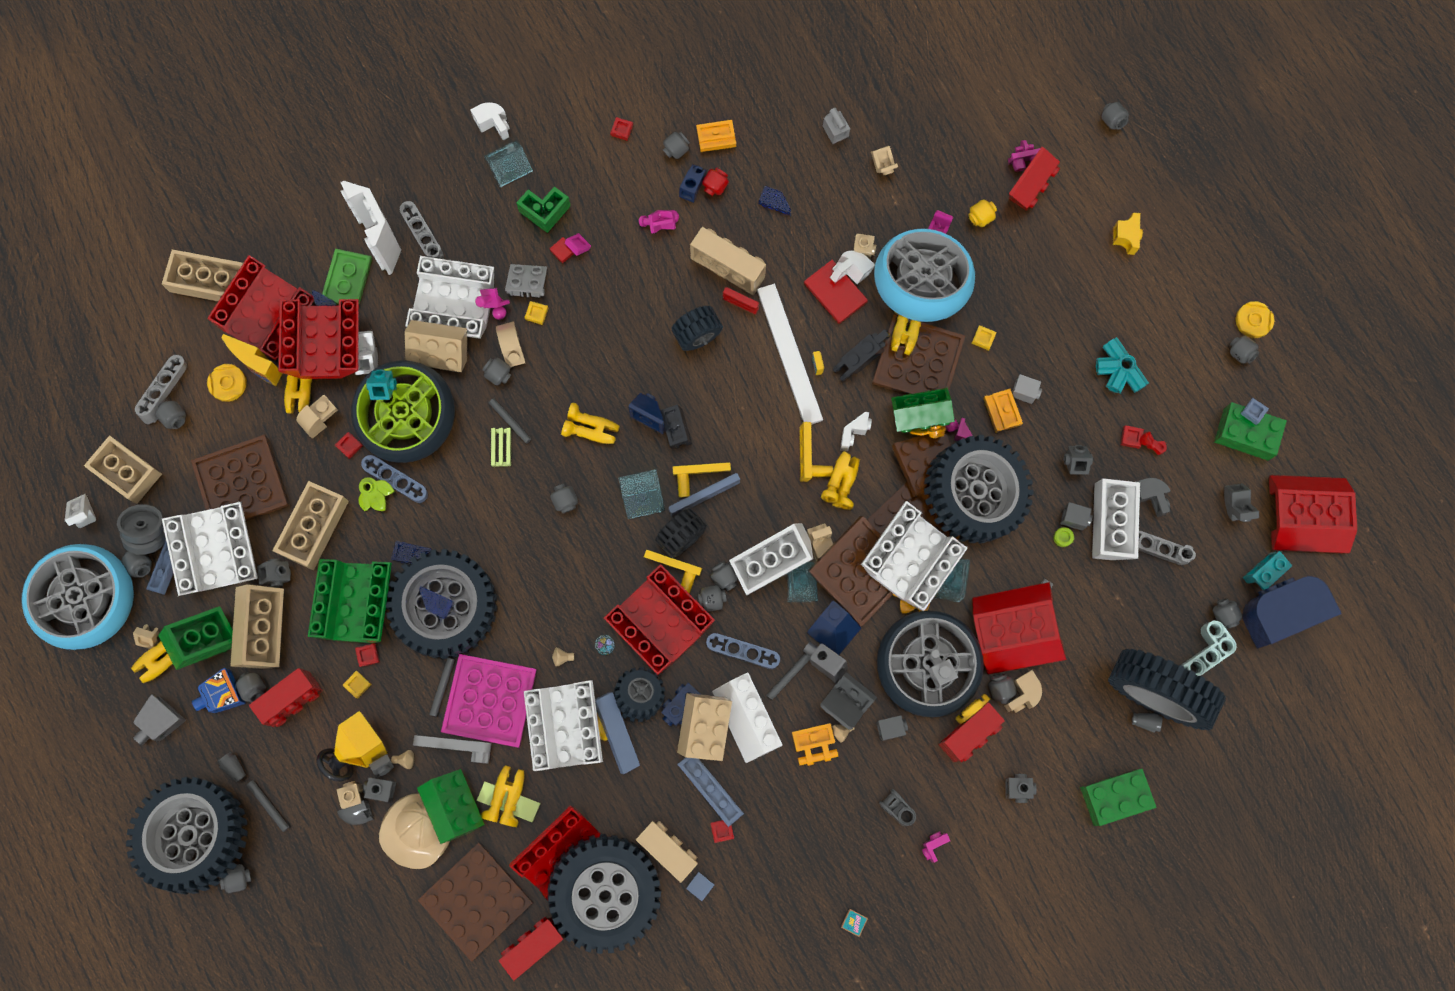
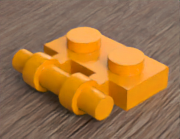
(812, 738)

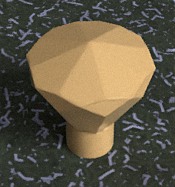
(560, 657)
(840, 732)
(405, 759)

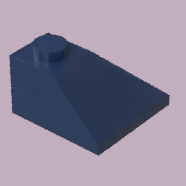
(647, 411)
(834, 628)

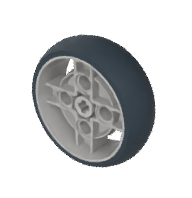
(928, 628)

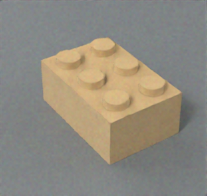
(436, 345)
(123, 469)
(704, 727)
(667, 850)

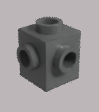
(1078, 459)
(274, 573)
(1013, 791)

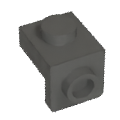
(381, 766)

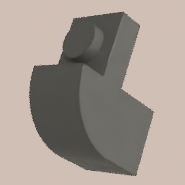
(1155, 490)
(1238, 503)

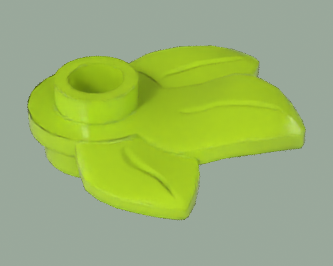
(376, 495)

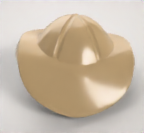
(409, 834)

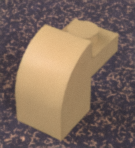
(510, 344)
(313, 417)
(820, 539)
(1029, 690)

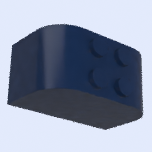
(1288, 609)

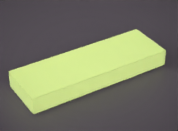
(525, 807)

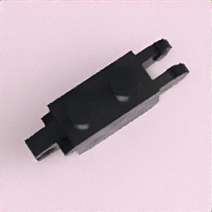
(862, 354)

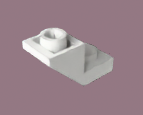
(857, 426)

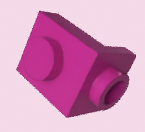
(940, 222)
(937, 840)

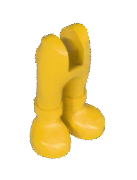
(905, 337)
(291, 393)
(595, 421)
(848, 470)
(149, 660)
(514, 792)

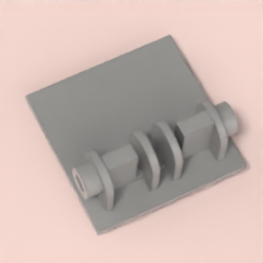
(526, 279)

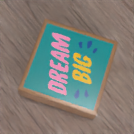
(854, 922)

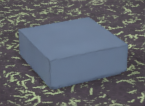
(1254, 411)
(700, 886)

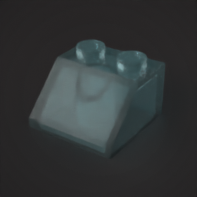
(641, 494)

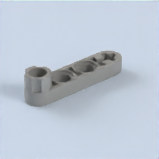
(422, 232)
(147, 411)
(1155, 551)
(479, 750)

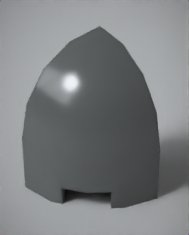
(357, 814)

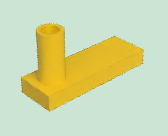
(808, 470)
(683, 474)
(690, 570)

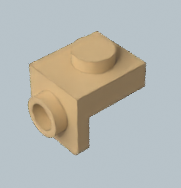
(884, 160)
(865, 245)
(350, 794)

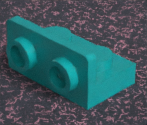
(1268, 570)

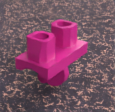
(1024, 153)

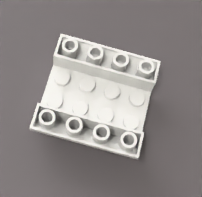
(379, 237)
(449, 293)
(209, 549)
(913, 557)
(563, 726)

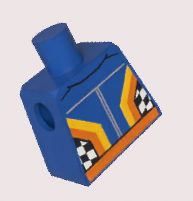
(218, 693)

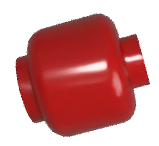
(715, 182)

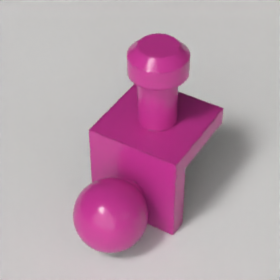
(660, 220)
(490, 299)
(962, 429)

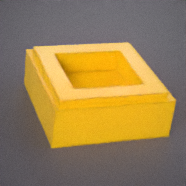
(536, 312)
(983, 337)
(817, 363)
(357, 684)

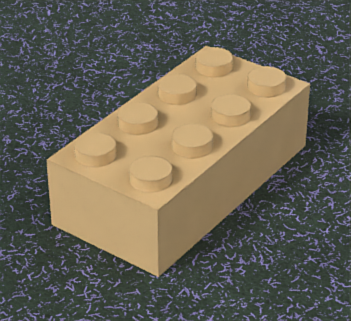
(728, 260)
(199, 275)
(310, 525)
(257, 627)

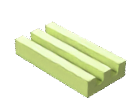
(500, 431)

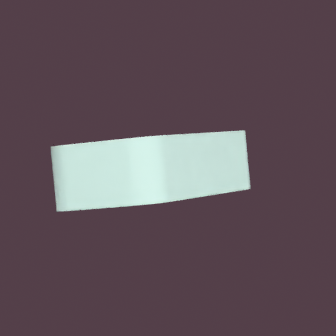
(1213, 649)

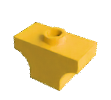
(1128, 233)

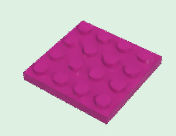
(488, 701)

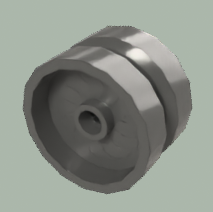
(141, 529)

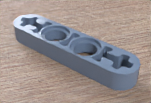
(395, 478)
(742, 653)

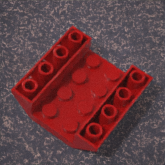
(252, 306)
(319, 339)
(1313, 514)
(660, 620)
(1018, 628)
(541, 855)

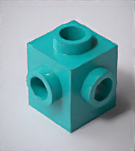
(381, 385)

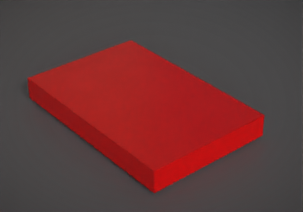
(838, 298)

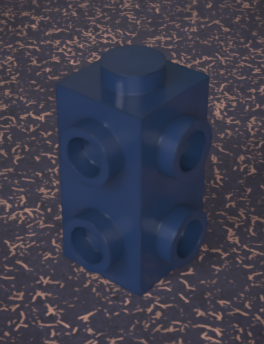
(674, 708)

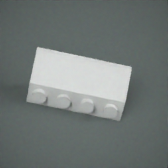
(1116, 520)
(773, 558)
(748, 718)

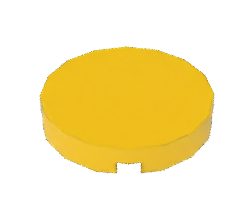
(1254, 319)
(226, 382)
(972, 709)

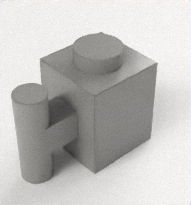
(836, 126)
(941, 671)

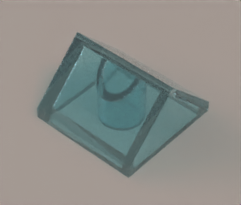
(508, 163)
(801, 585)
(955, 585)

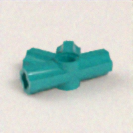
(1119, 374)

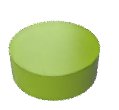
(1063, 537)

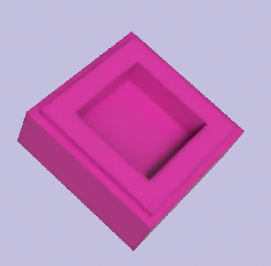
(577, 244)

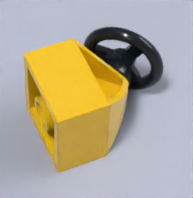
(354, 745)

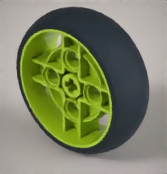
(378, 436)

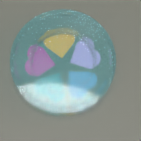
(604, 644)

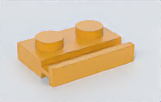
(716, 135)
(1003, 410)

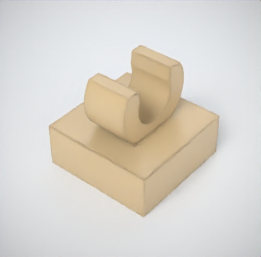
(146, 638)

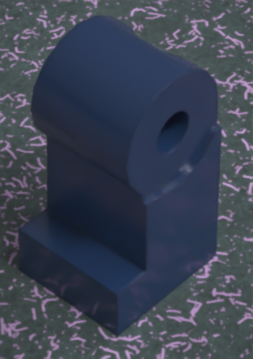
(692, 183)

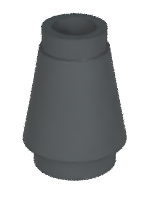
(1148, 721)
(231, 766)

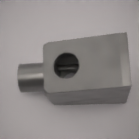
(832, 667)
(156, 720)

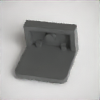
(848, 701)

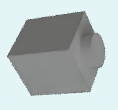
(1026, 389)

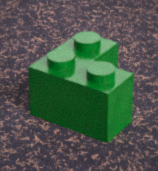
(544, 212)

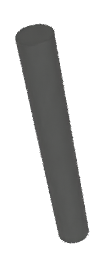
(510, 421)
(788, 676)
(442, 687)
(268, 806)

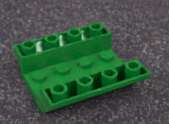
(349, 601)

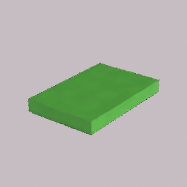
(347, 275)

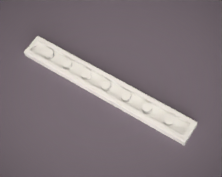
(789, 354)

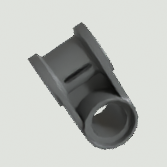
(897, 807)

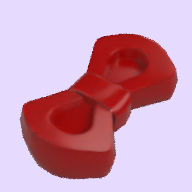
(1158, 446)

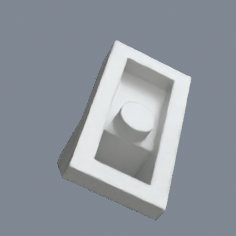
(79, 512)

